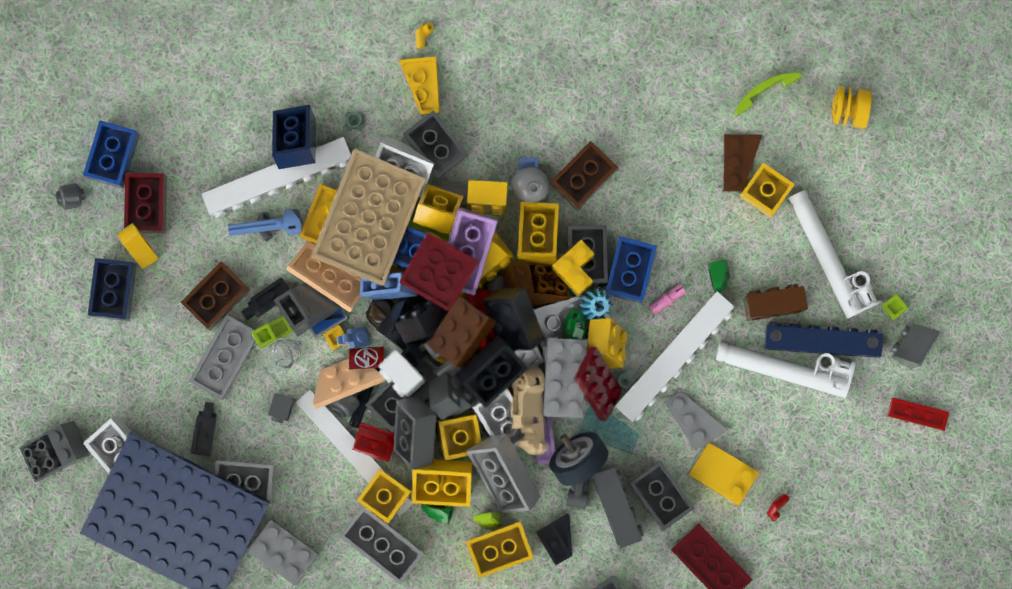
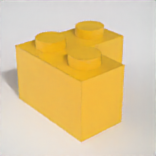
(570, 268)

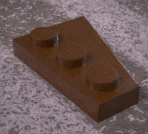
(738, 159)

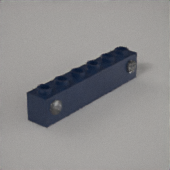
(823, 341)

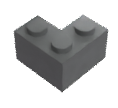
(448, 396)

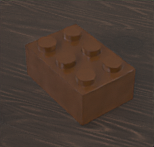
(584, 175)
(215, 296)
(775, 302)
(461, 332)

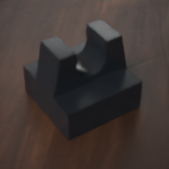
(414, 354)

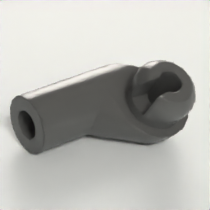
(266, 235)

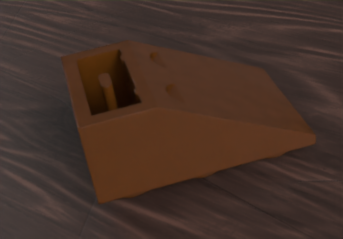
(539, 281)

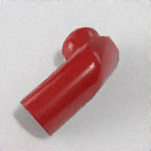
(776, 505)

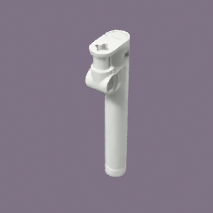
(849, 294)
(828, 380)

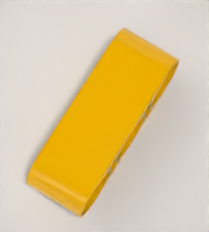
(137, 246)

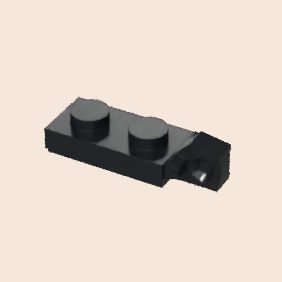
(264, 299)
(204, 431)

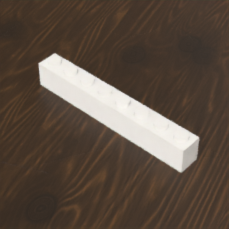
(271, 180)
(674, 356)

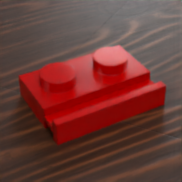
(374, 442)

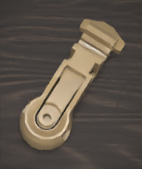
(525, 406)

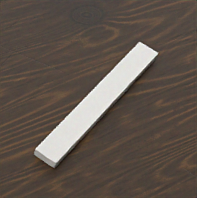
(342, 440)

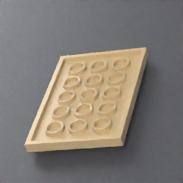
(368, 217)

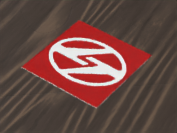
(365, 357)

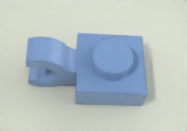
(355, 337)

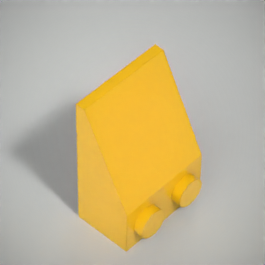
(723, 474)

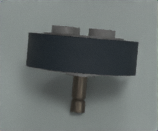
(578, 458)

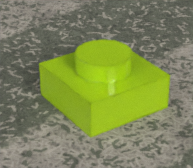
(894, 307)

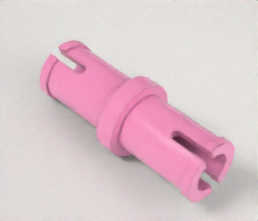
(667, 299)

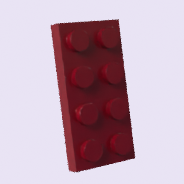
(598, 384)
(710, 561)

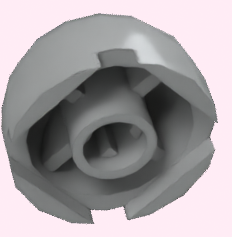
(530, 185)

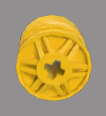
(851, 106)

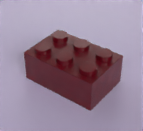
(146, 201)

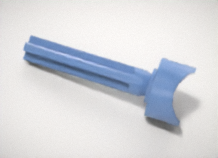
(290, 222)

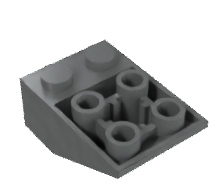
(305, 307)
(54, 451)

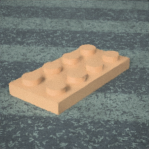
(327, 279)

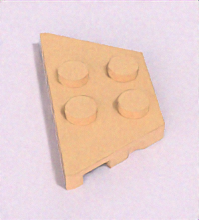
(339, 382)

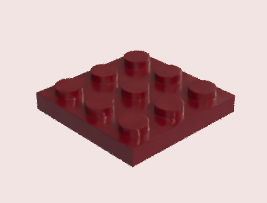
(439, 271)

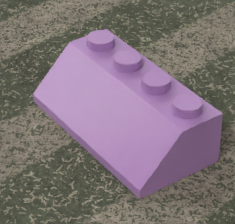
(473, 235)

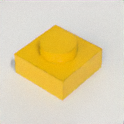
(331, 337)

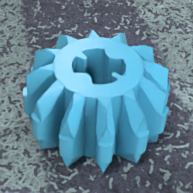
(601, 299)

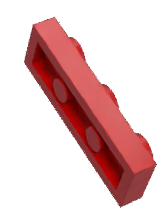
(918, 414)

